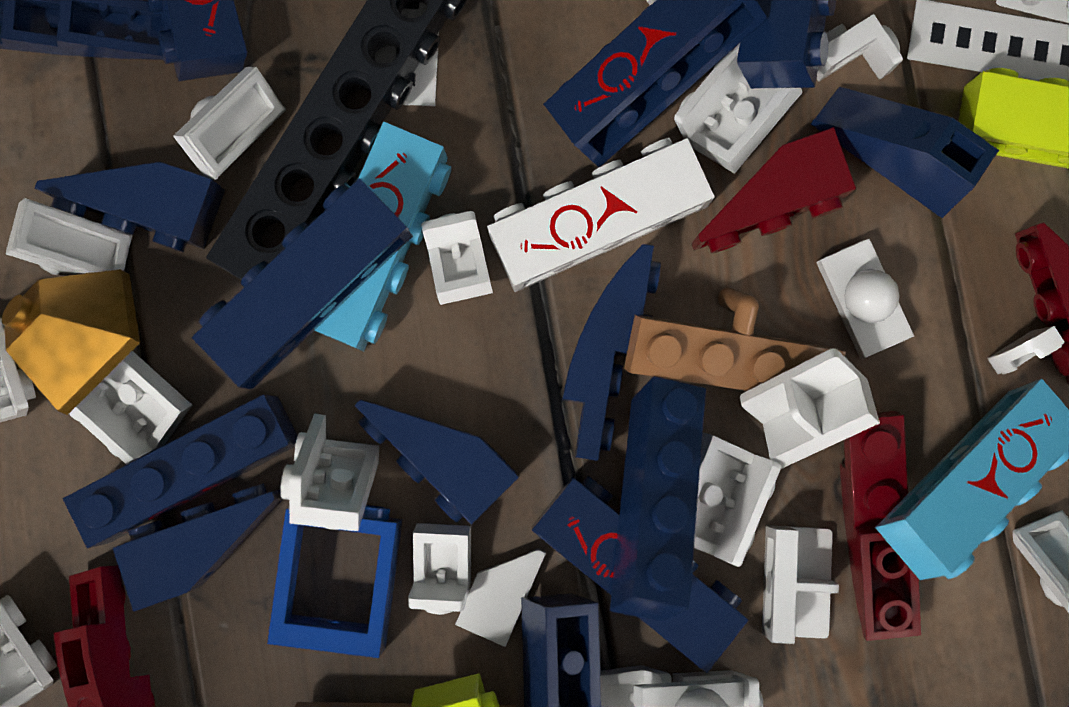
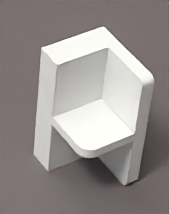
(812, 407)
(797, 583)

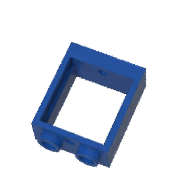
(330, 634)

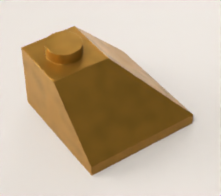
(71, 333)

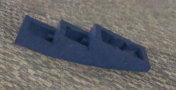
(82, 28)

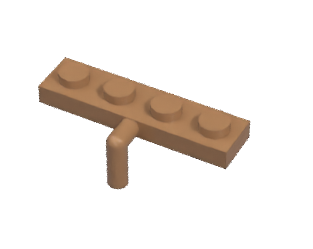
(714, 354)

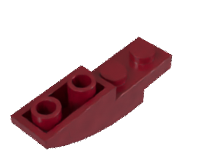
(871, 488)
(96, 650)

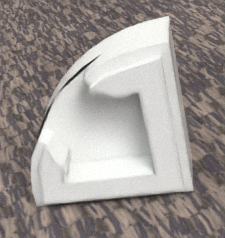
(1036, 342)

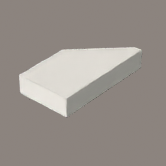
(496, 597)

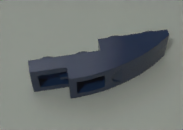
(607, 334)

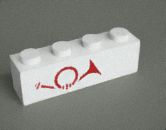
(601, 213)

